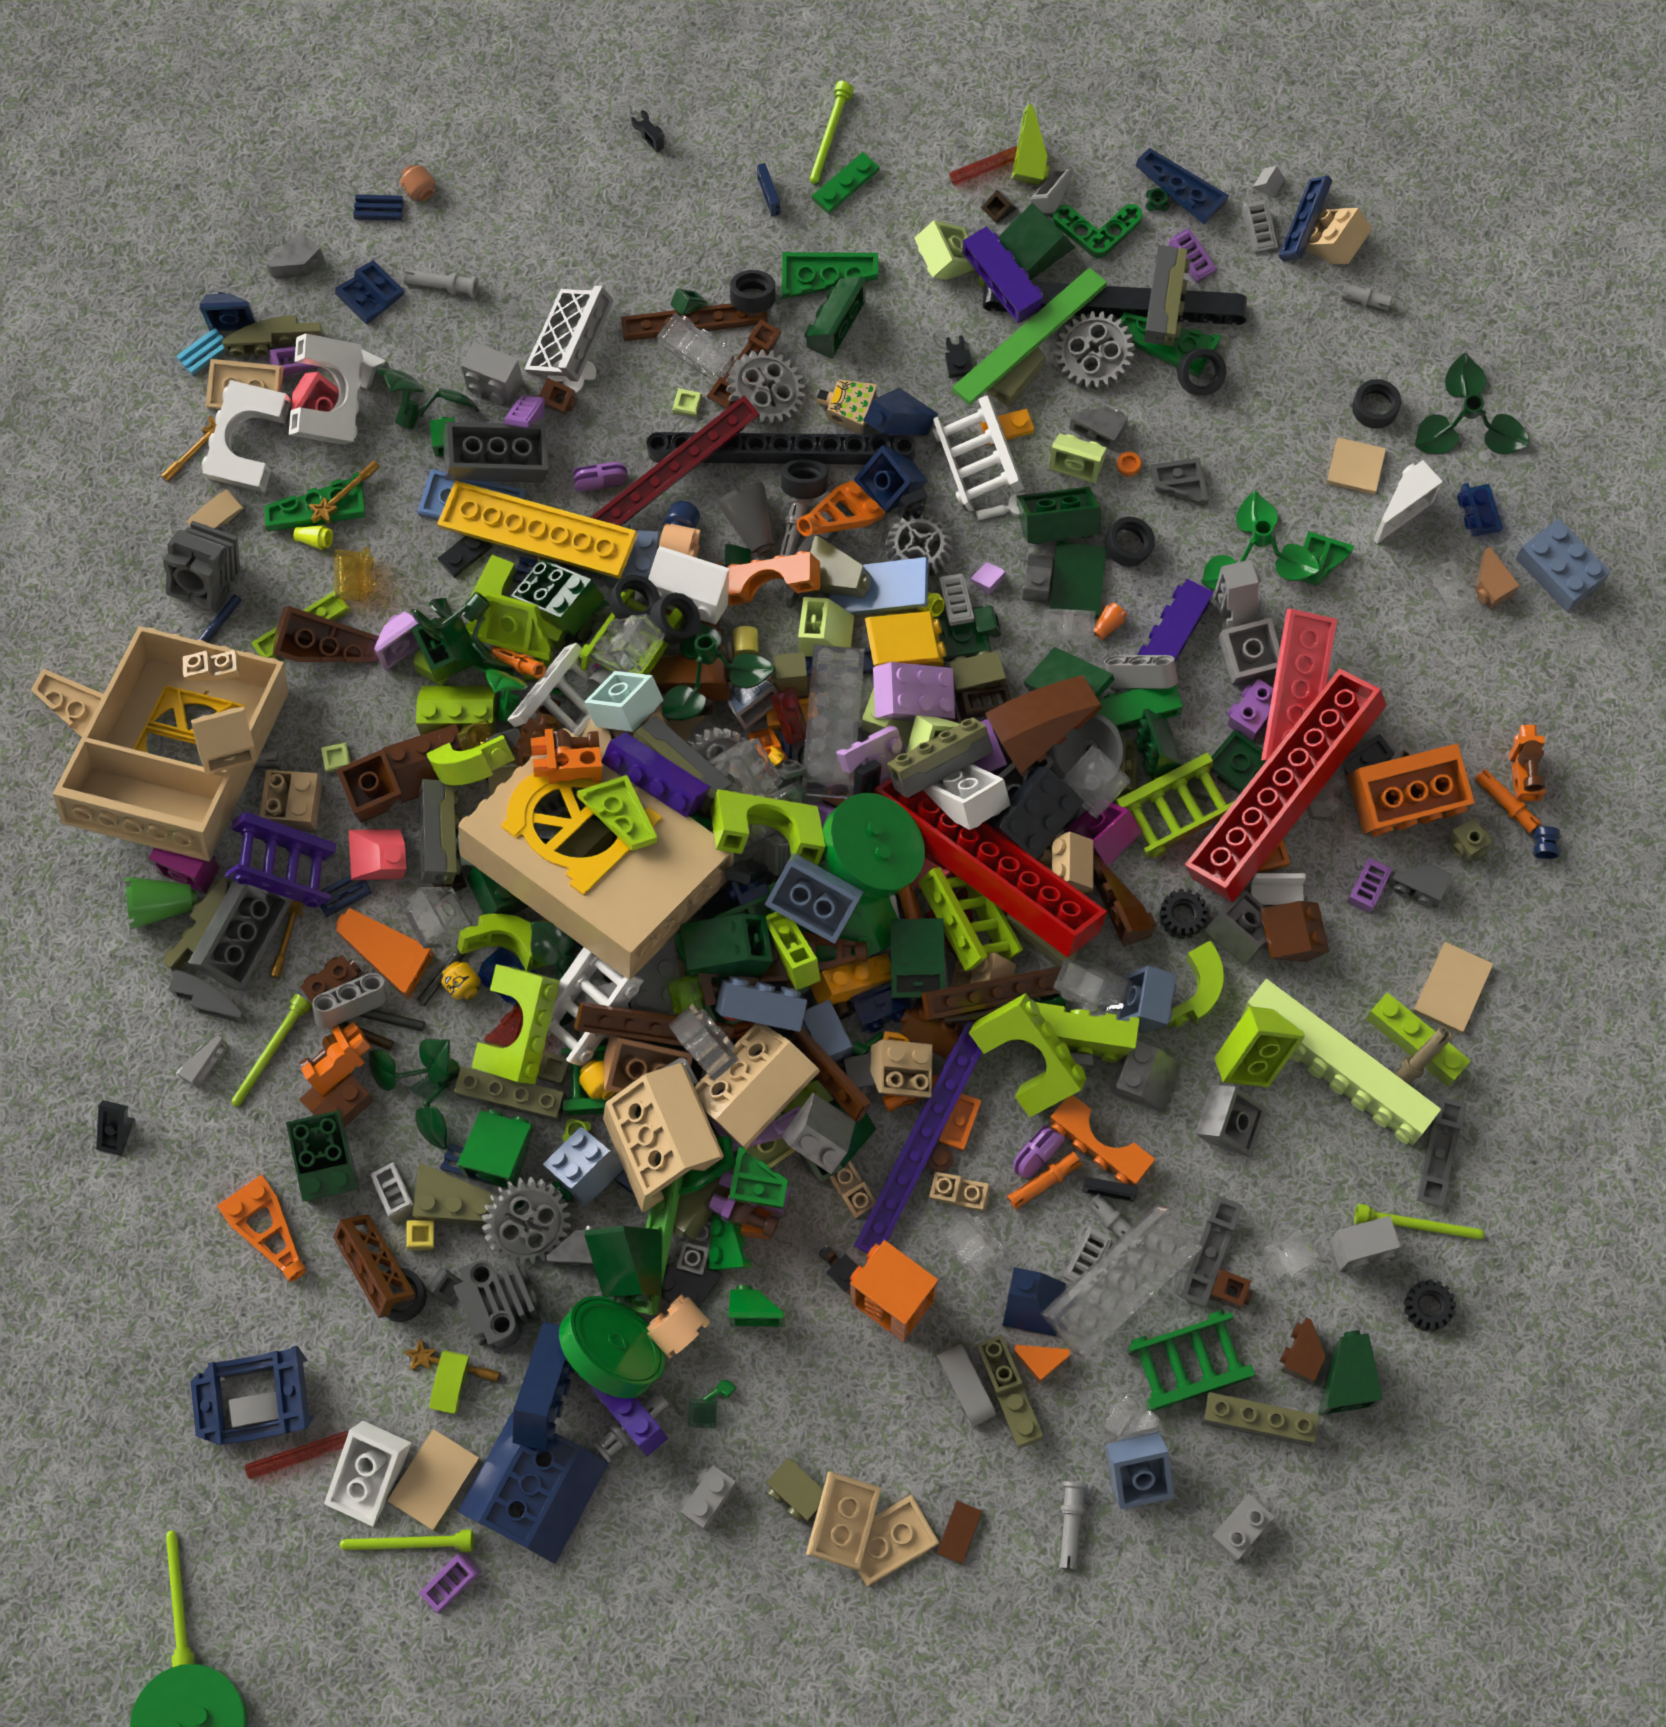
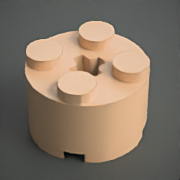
(681, 539)
(678, 1326)

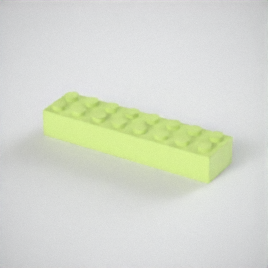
(1351, 1069)

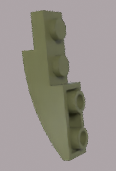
(265, 334)
(201, 915)
(1009, 1392)

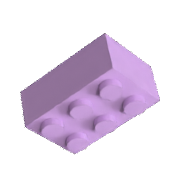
(913, 690)

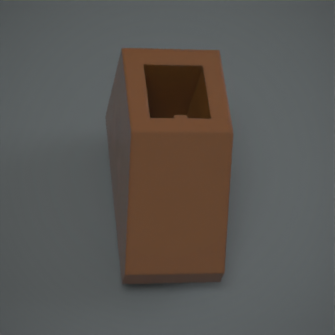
(1305, 1355)

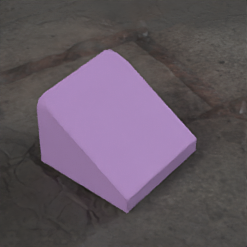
(988, 577)

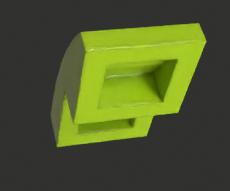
(448, 1381)

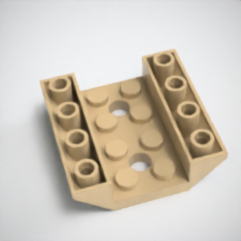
(755, 1085)
(668, 1124)

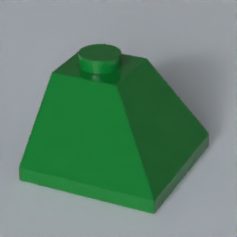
(753, 1309)

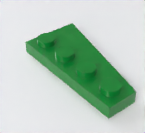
(819, 271)
(1172, 354)
(295, 511)

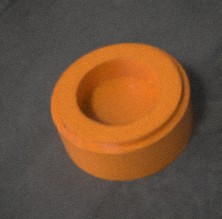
(1129, 464)

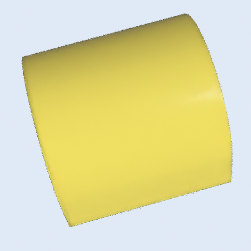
(745, 640)
(420, 1235)

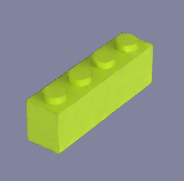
(1411, 1034)

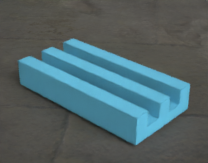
(197, 352)

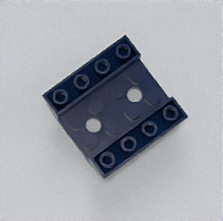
(551, 1494)

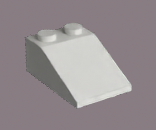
(1413, 495)
(970, 796)
(366, 1472)

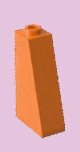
(389, 952)

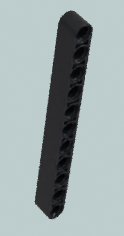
(1115, 300)
(792, 442)

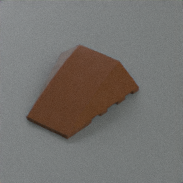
(1042, 719)

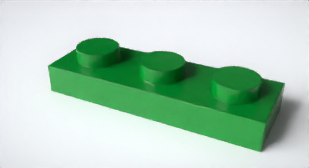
(845, 183)

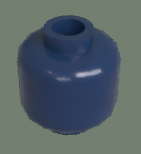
(683, 514)

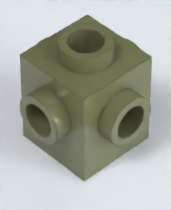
(1470, 841)

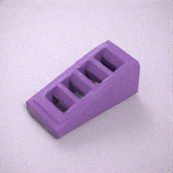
(1198, 251)
(289, 369)
(525, 411)
(1362, 902)
(469, 1566)

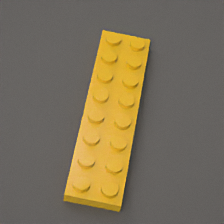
(537, 529)

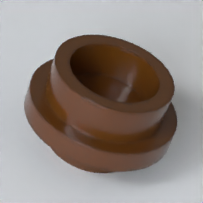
(940, 1159)

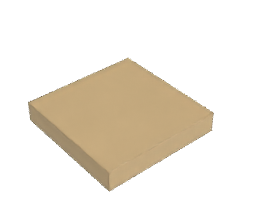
(1356, 466)

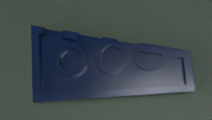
(1186, 188)

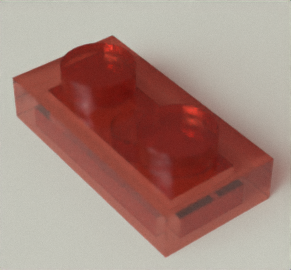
(790, 715)

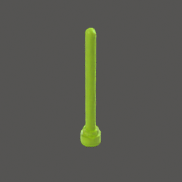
(843, 92)
(298, 1007)
(1364, 1214)
(461, 1541)
(182, 1653)

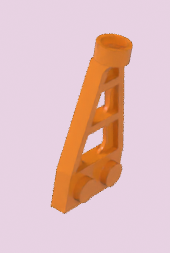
(854, 498)
(246, 1203)

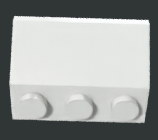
(696, 578)

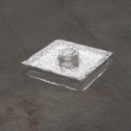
(1096, 781)

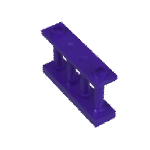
(295, 842)

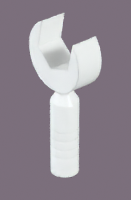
(1001, 510)

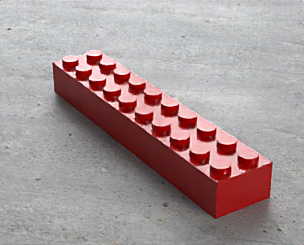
(1286, 785)
(1005, 874)

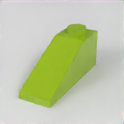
(1031, 153)
(793, 951)

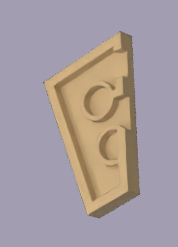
(67, 699)

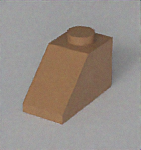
(1494, 580)

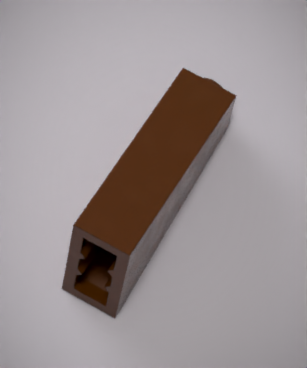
(682, 671)

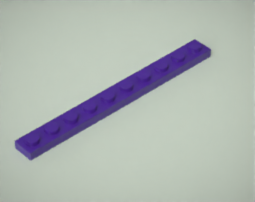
(920, 1142)

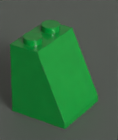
(496, 1148)

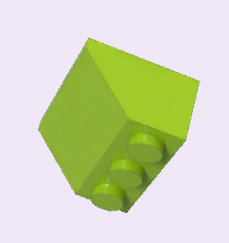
(452, 705)
(1257, 1048)

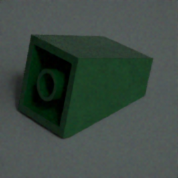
(1035, 241)
(627, 1262)
(1351, 1376)

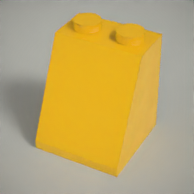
(906, 639)

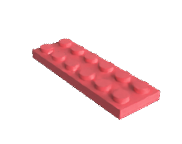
(1299, 672)

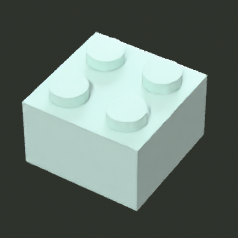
(623, 701)

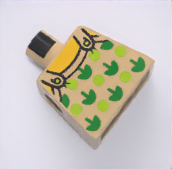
(848, 403)

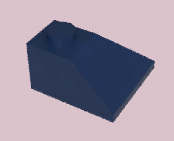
(226, 312)
(889, 478)
(1028, 1297)

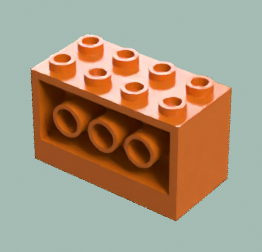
(1434, 779)
(892, 1290)

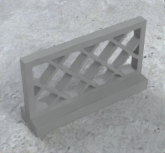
(581, 337)

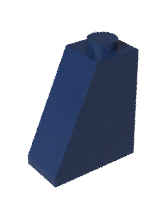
(900, 414)

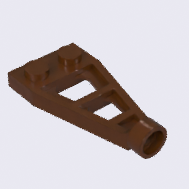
(776, 971)

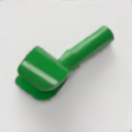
(861, 1049)
(724, 1387)

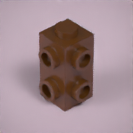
(533, 729)
(336, 973)
(933, 1031)

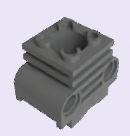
(201, 565)
(496, 1302)

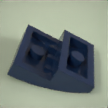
(369, 292)

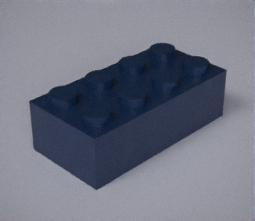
(542, 1391)

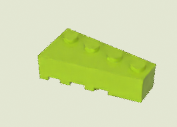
(1092, 1034)

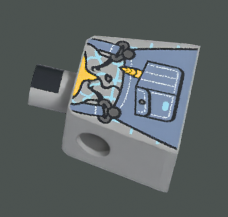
(751, 703)

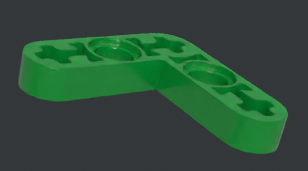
(1094, 235)

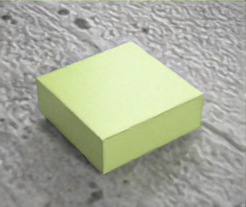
(687, 402)
(335, 757)

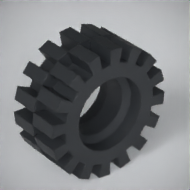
(1187, 899)
(1445, 1301)

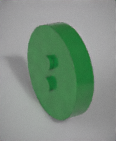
(873, 845)
(611, 1347)
(190, 1698)

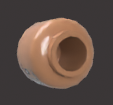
(417, 183)

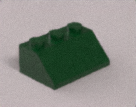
(836, 316)
(1059, 515)

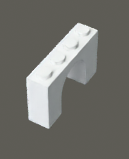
(343, 362)
(239, 404)

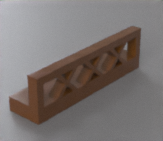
(364, 1264)

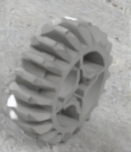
(933, 535)

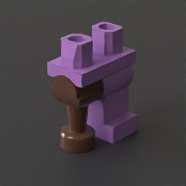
(743, 1213)

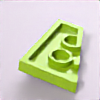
(620, 811)

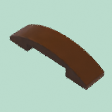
(762, 337)

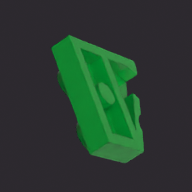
(1327, 552)
(756, 1182)
(726, 1246)

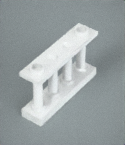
(1001, 455)
(555, 678)
(571, 985)

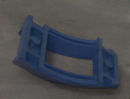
(289, 1391)

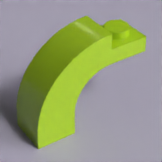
(469, 765)
(501, 931)
(1210, 976)

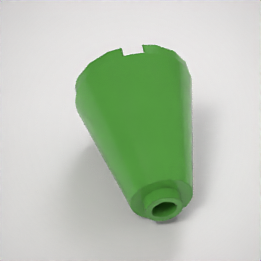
(157, 900)

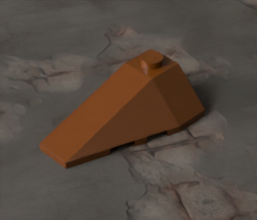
(318, 639)
(1124, 909)

